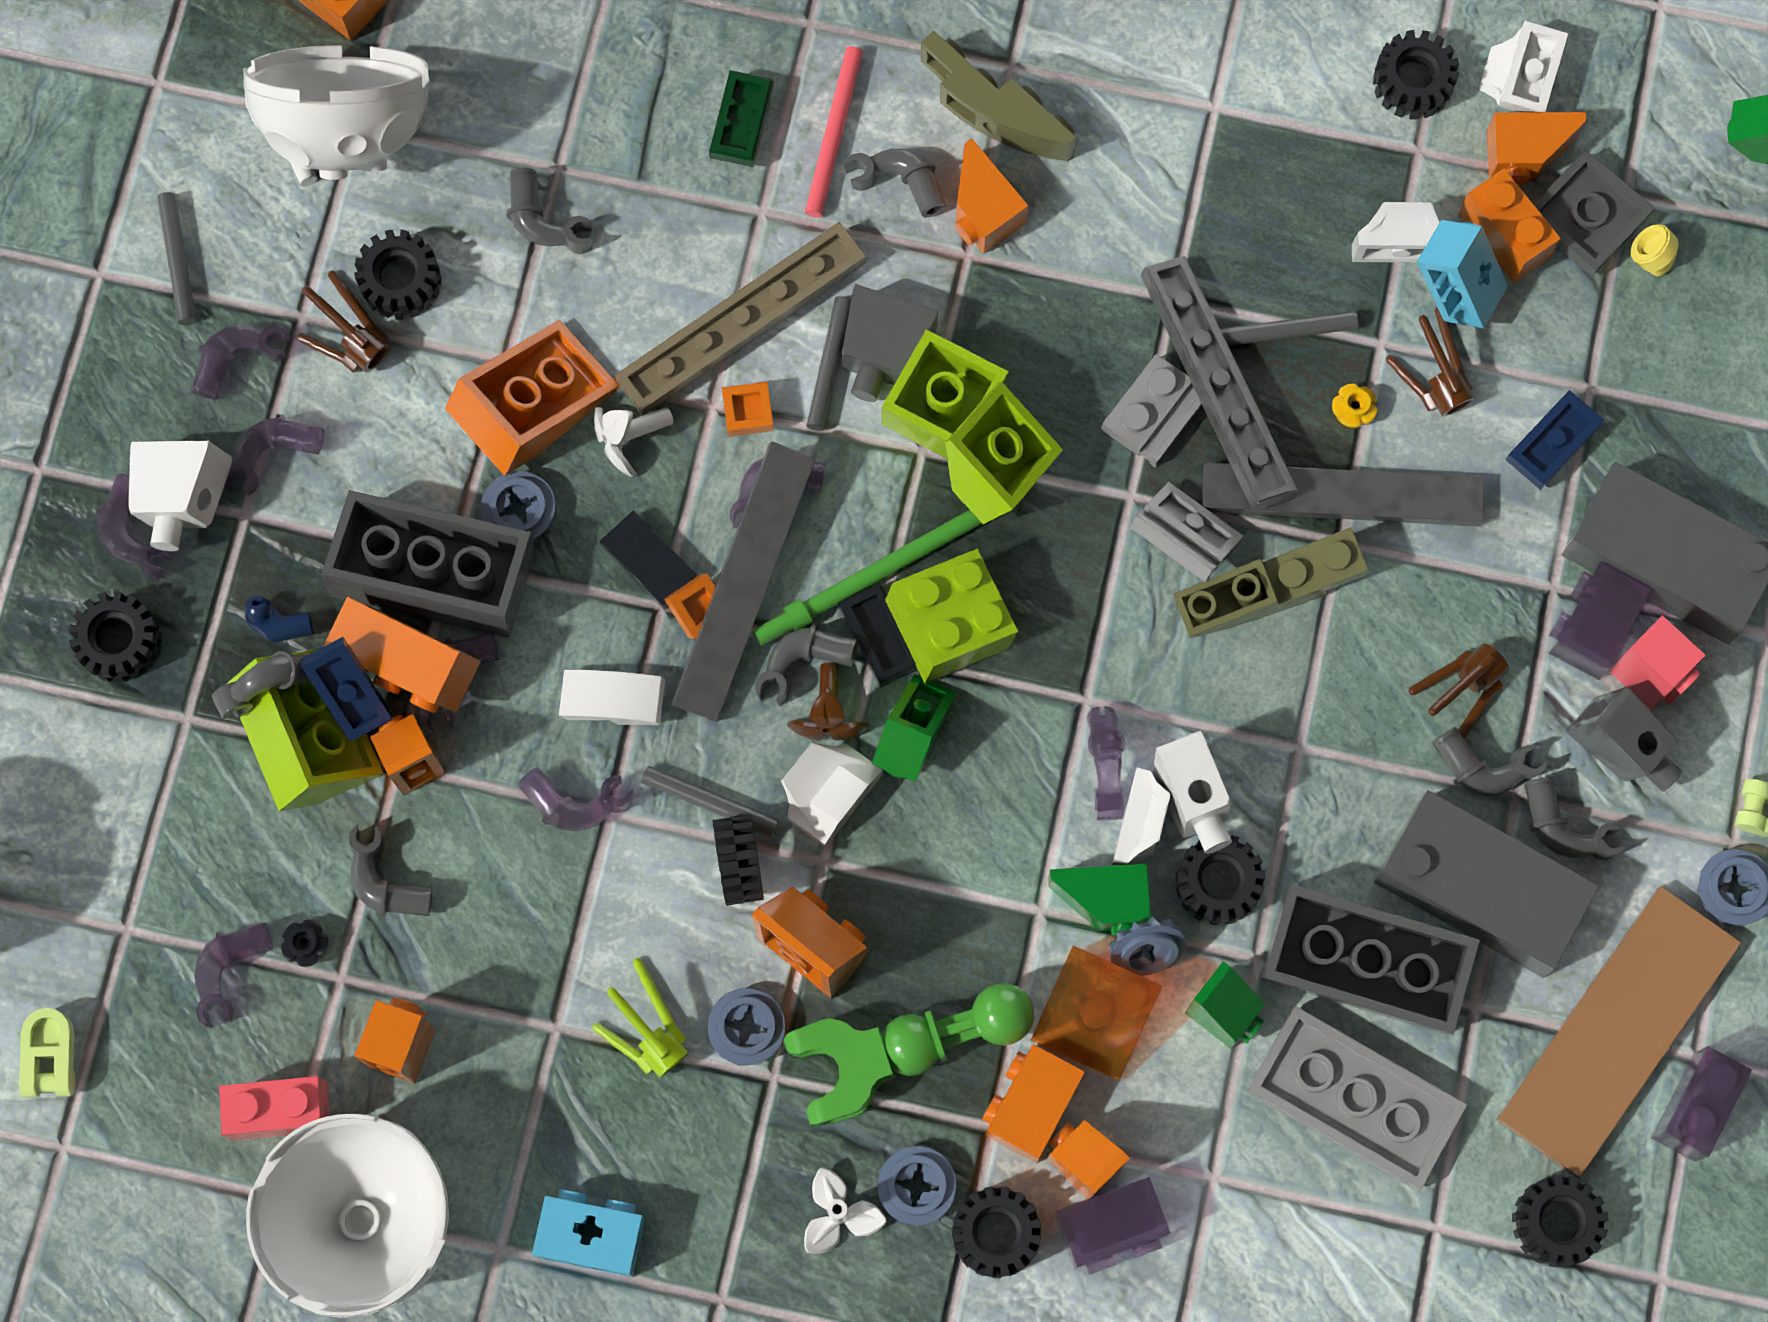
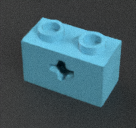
(1462, 273)
(559, 1238)

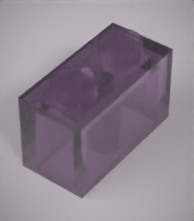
(1598, 620)
(1701, 1104)
(1113, 1225)

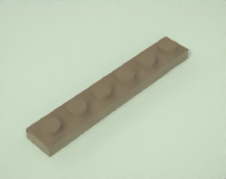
(740, 318)

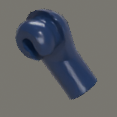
(272, 624)

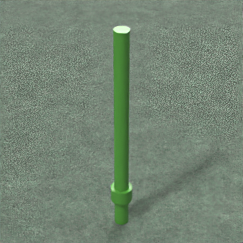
(800, 613)

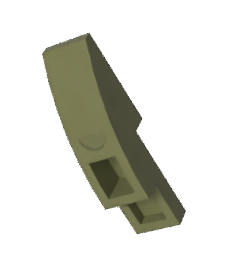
(1005, 114)
(1271, 585)

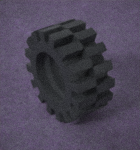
(1424, 52)
(389, 250)
(101, 613)
(738, 859)
(1215, 908)
(1588, 1211)
(1027, 1228)

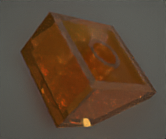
(1096, 1013)

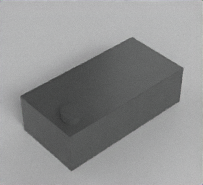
(1683, 553)
(429, 563)
(1486, 884)
(1369, 959)

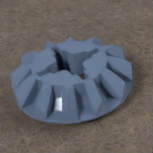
(527, 488)
(1750, 872)
(1166, 942)
(733, 1008)
(902, 1167)

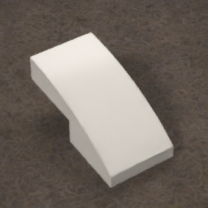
(612, 697)

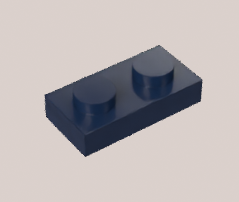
(1554, 440)
(346, 689)

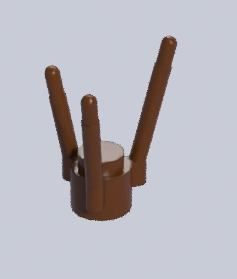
(363, 346)
(1451, 387)
(1478, 672)

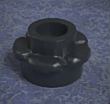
(307, 955)

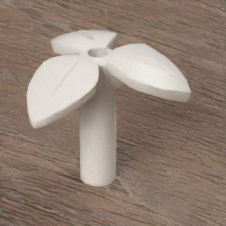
(618, 427)
(830, 1193)

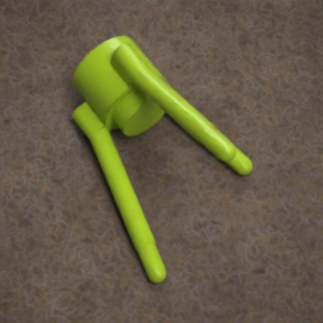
(660, 1049)

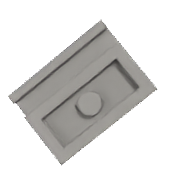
(1153, 411)
(1186, 531)

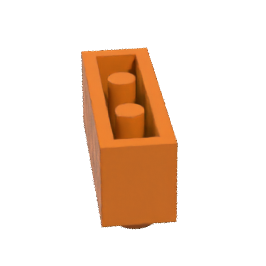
(405, 657)

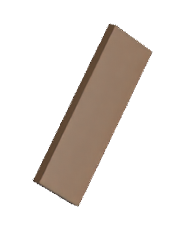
(1618, 1032)

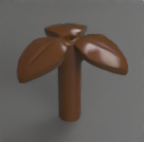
(827, 711)

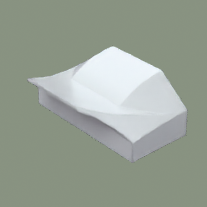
(1524, 68)
(1396, 233)
(827, 788)
(1141, 820)

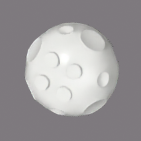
(336, 108)
(348, 1215)

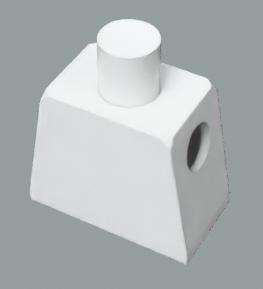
(175, 486)
(1190, 777)

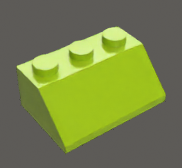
(303, 746)

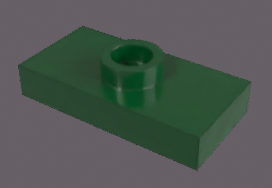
(741, 118)

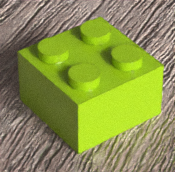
(938, 391)
(951, 615)

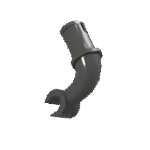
(913, 171)
(529, 221)
(803, 644)
(278, 671)
(1475, 774)
(1552, 828)
(379, 893)

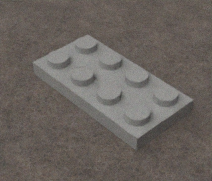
(1356, 1098)

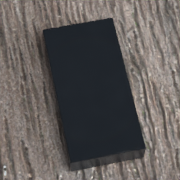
(647, 558)
(877, 635)

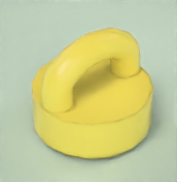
(1655, 249)

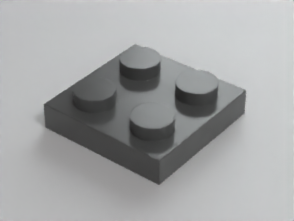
(1592, 212)

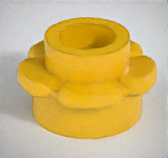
(1355, 417)

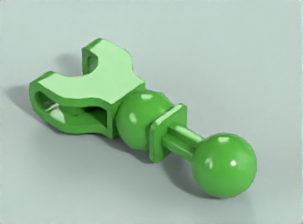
(905, 1047)

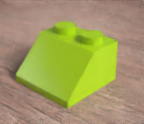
(998, 454)

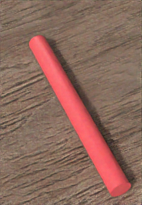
(834, 132)

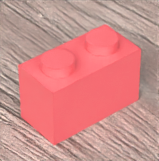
(1659, 664)
(271, 1107)

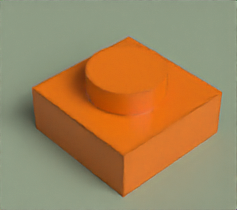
(747, 409)
(691, 603)

